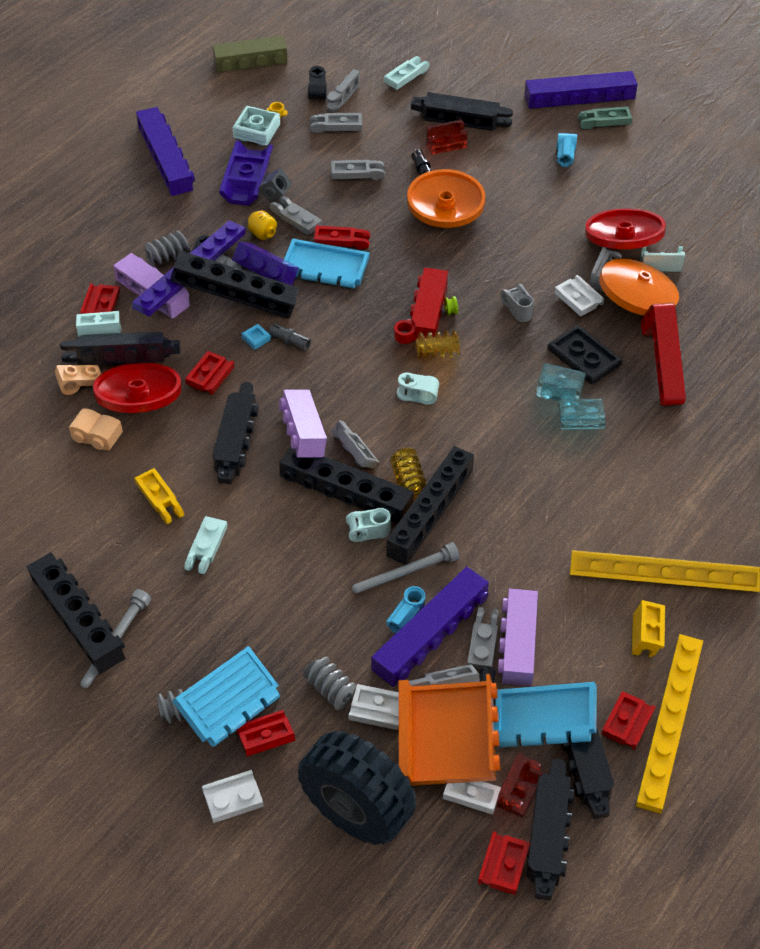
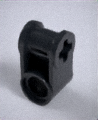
(317, 83)

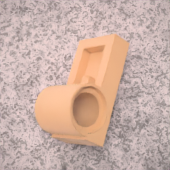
(73, 376)

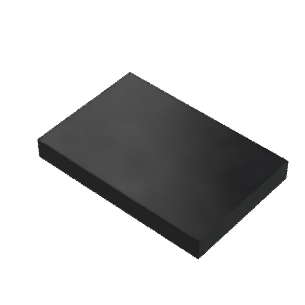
(584, 354)

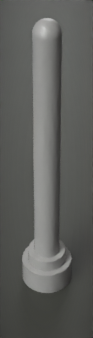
(447, 553)
(138, 602)

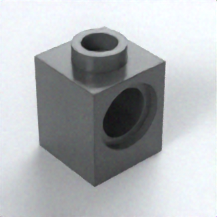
(275, 185)

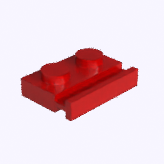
(100, 299)
(209, 372)
(628, 720)
(265, 733)
(504, 863)

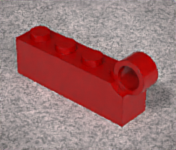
(427, 309)

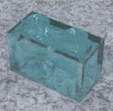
(554, 388)

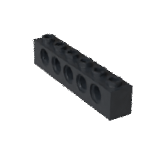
(234, 284)
(346, 484)
(429, 505)
(76, 613)

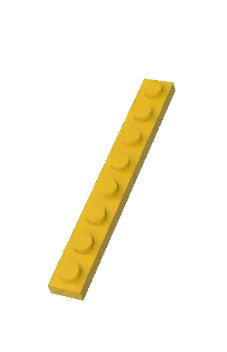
(665, 571)
(669, 724)

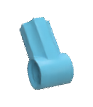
(566, 146)
(406, 610)

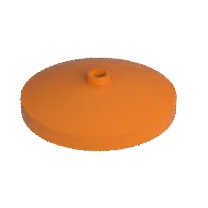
(446, 198)
(636, 285)

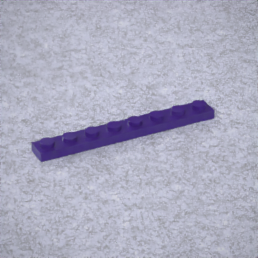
(210, 249)

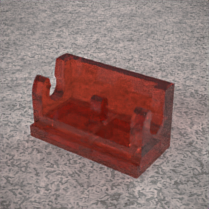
(446, 137)
(519, 785)

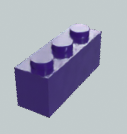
(265, 263)

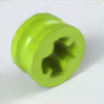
(451, 305)

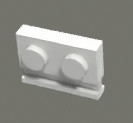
(579, 295)
(375, 707)
(232, 796)

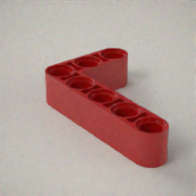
(662, 323)

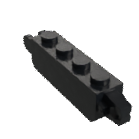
(473, 112)
(119, 348)
(234, 433)
(591, 774)
(548, 830)

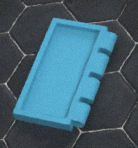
(328, 262)
(228, 697)
(547, 713)

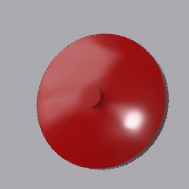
(625, 228)
(137, 387)

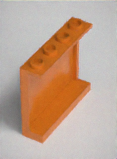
(448, 732)

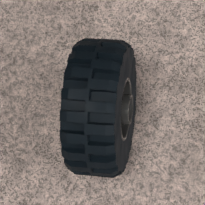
(357, 787)

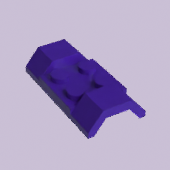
(244, 174)

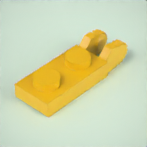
(158, 494)

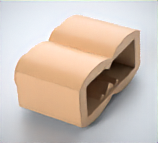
(95, 429)

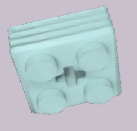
(256, 125)

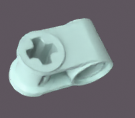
(420, 388)
(370, 524)

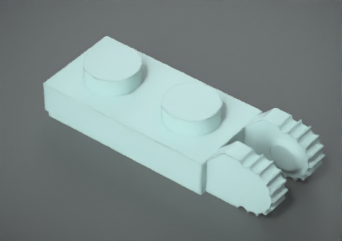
(406, 72)
(206, 543)

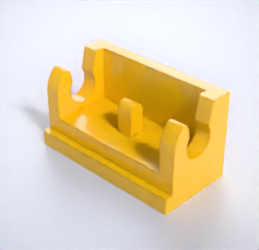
(648, 628)

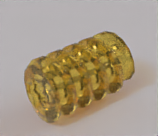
(437, 344)
(408, 470)

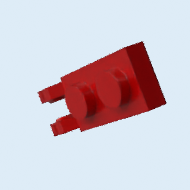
(342, 237)

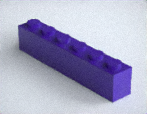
(580, 89)
(165, 151)
(430, 626)

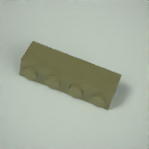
(250, 53)

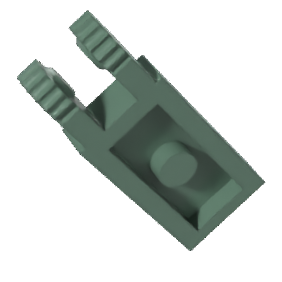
(605, 117)

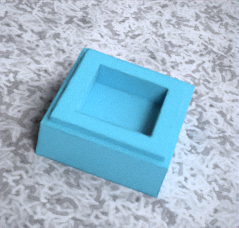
(256, 336)

